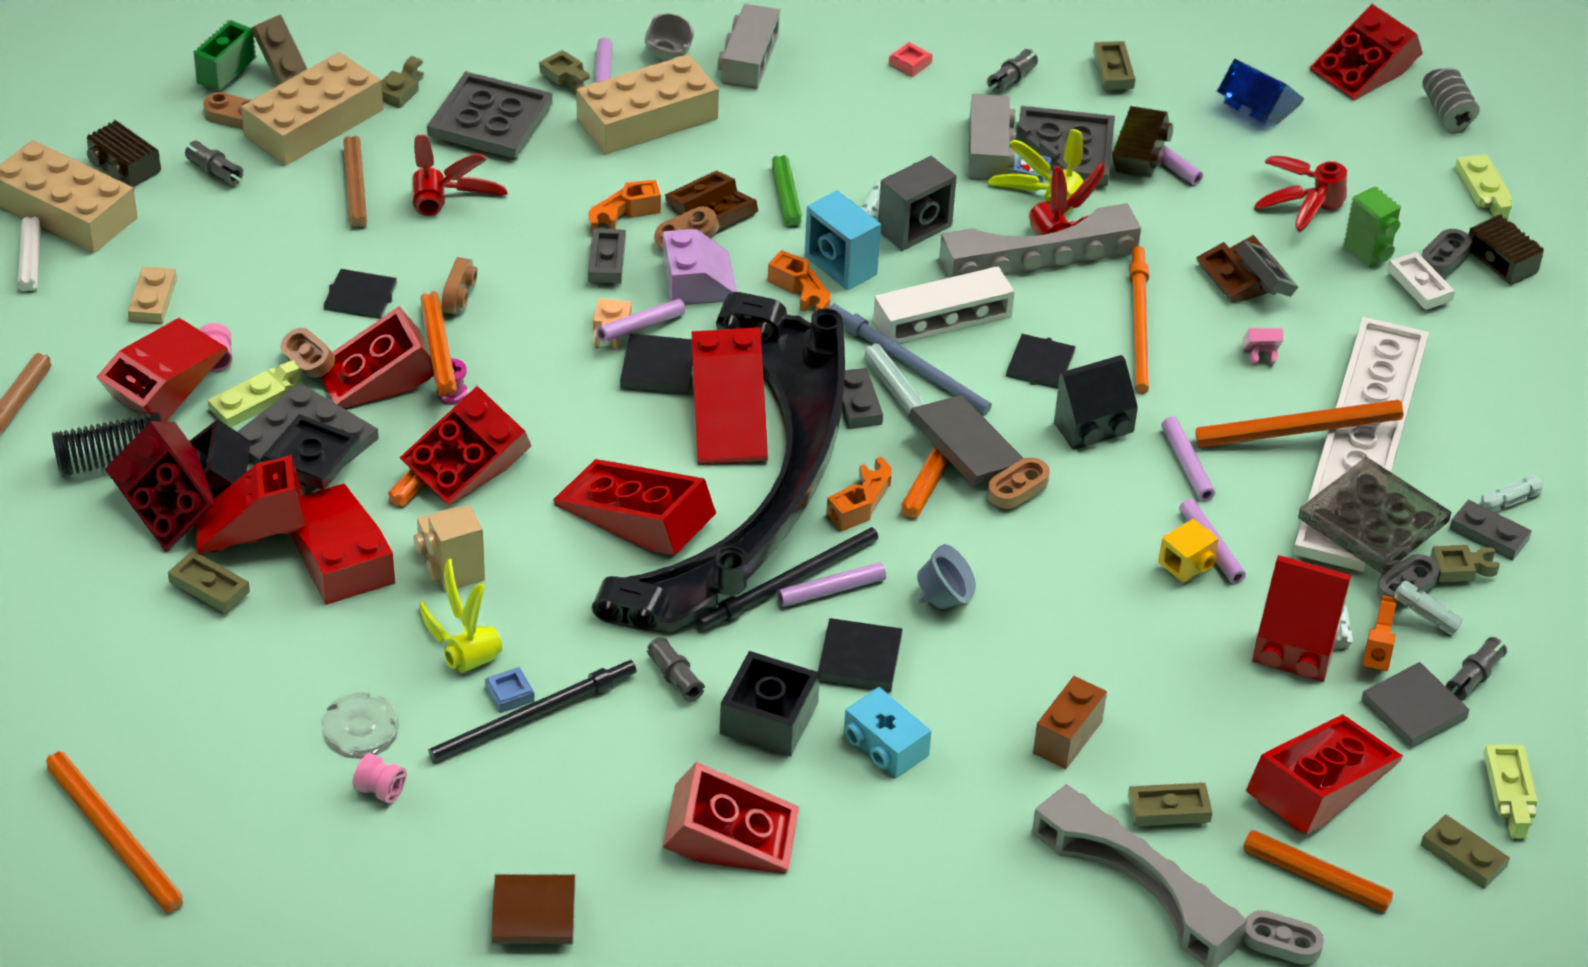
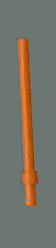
(1139, 276)

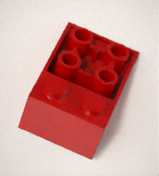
(1368, 54)
(161, 368)
(467, 447)
(255, 506)

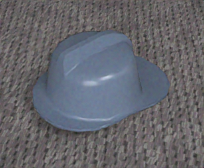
(946, 578)

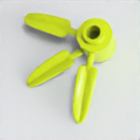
(1072, 157)
(476, 644)

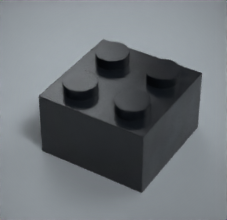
(769, 703)

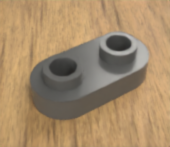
(1447, 250)
(1416, 569)

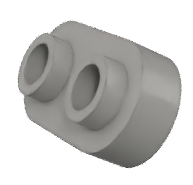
(1283, 937)

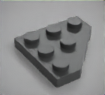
(1048, 133)

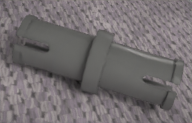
(1012, 71)
(214, 162)
(1476, 668)
(675, 669)

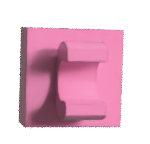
(1263, 340)

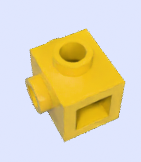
(1188, 550)

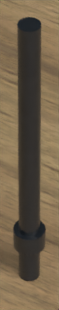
(733, 606)
(597, 682)

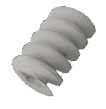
(1451, 98)

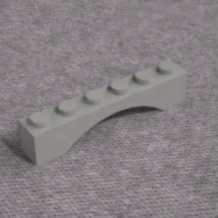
(1102, 235)
(1080, 829)

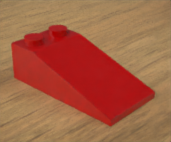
(729, 396)
(640, 504)
(342, 546)
(1320, 772)

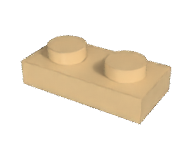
(152, 295)

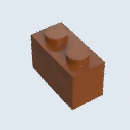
(1069, 722)

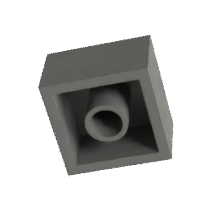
(916, 202)

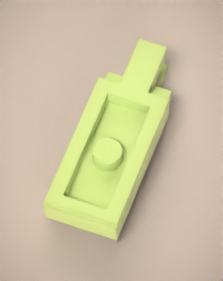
(1485, 184)
(255, 394)
(1511, 786)

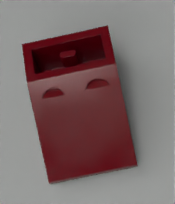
(163, 481)

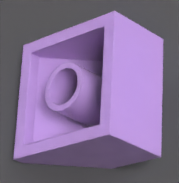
(696, 267)

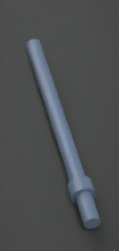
(860, 327)

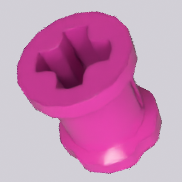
(459, 373)

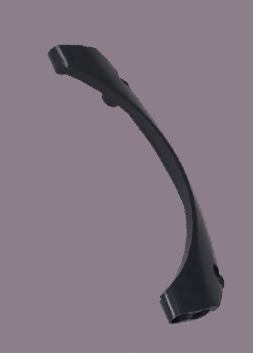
(807, 378)

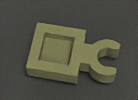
(1460, 564)

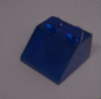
(1258, 93)

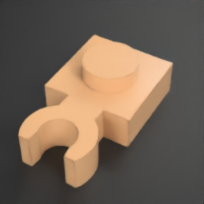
(608, 311)

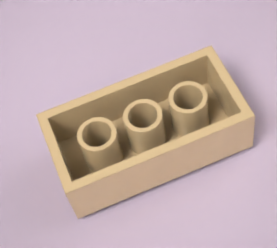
(647, 104)
(312, 108)
(66, 196)

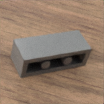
(749, 46)
(990, 136)

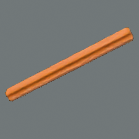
(438, 344)
(1299, 423)
(114, 832)

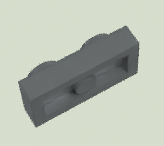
(607, 255)
(1263, 265)
(860, 400)
(1490, 529)

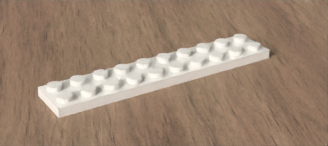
(1379, 370)

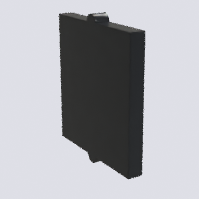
(360, 293)
(1040, 360)

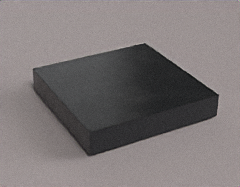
(657, 364)
(316, 450)
(860, 654)

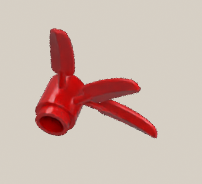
(430, 183)
(1328, 193)
(1049, 217)

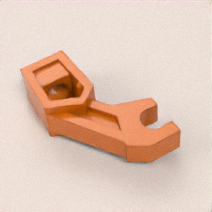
(633, 200)
(797, 276)
(857, 502)
(1381, 641)

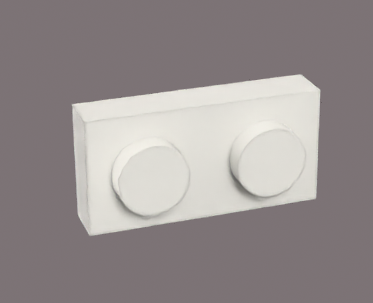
(1421, 280)

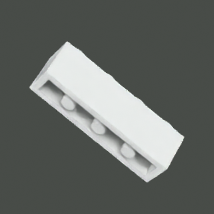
(944, 305)

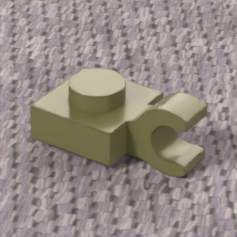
(564, 68)
(401, 87)

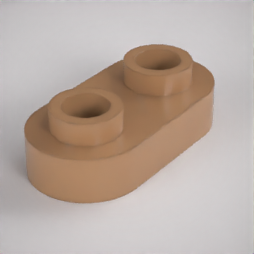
(225, 109)
(708, 226)
(456, 287)
(308, 352)
(1018, 483)

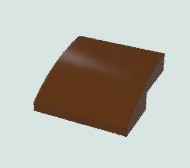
(715, 192)
(1229, 274)
(533, 909)

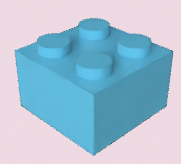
(842, 240)

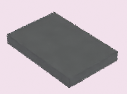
(965, 438)

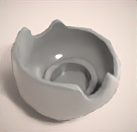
(668, 36)

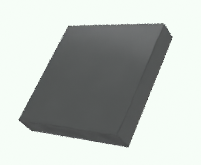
(1415, 704)

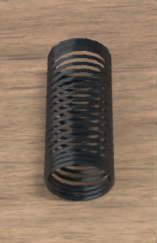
(61, 440)

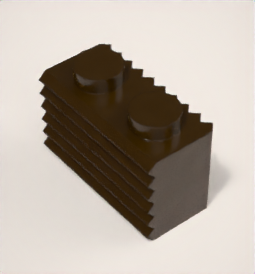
(1142, 141)
(123, 153)
(1505, 249)

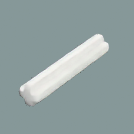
(29, 254)

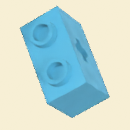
(887, 732)

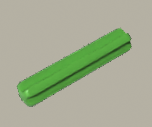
(786, 190)

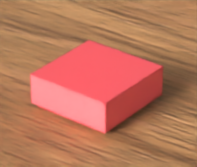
(910, 59)

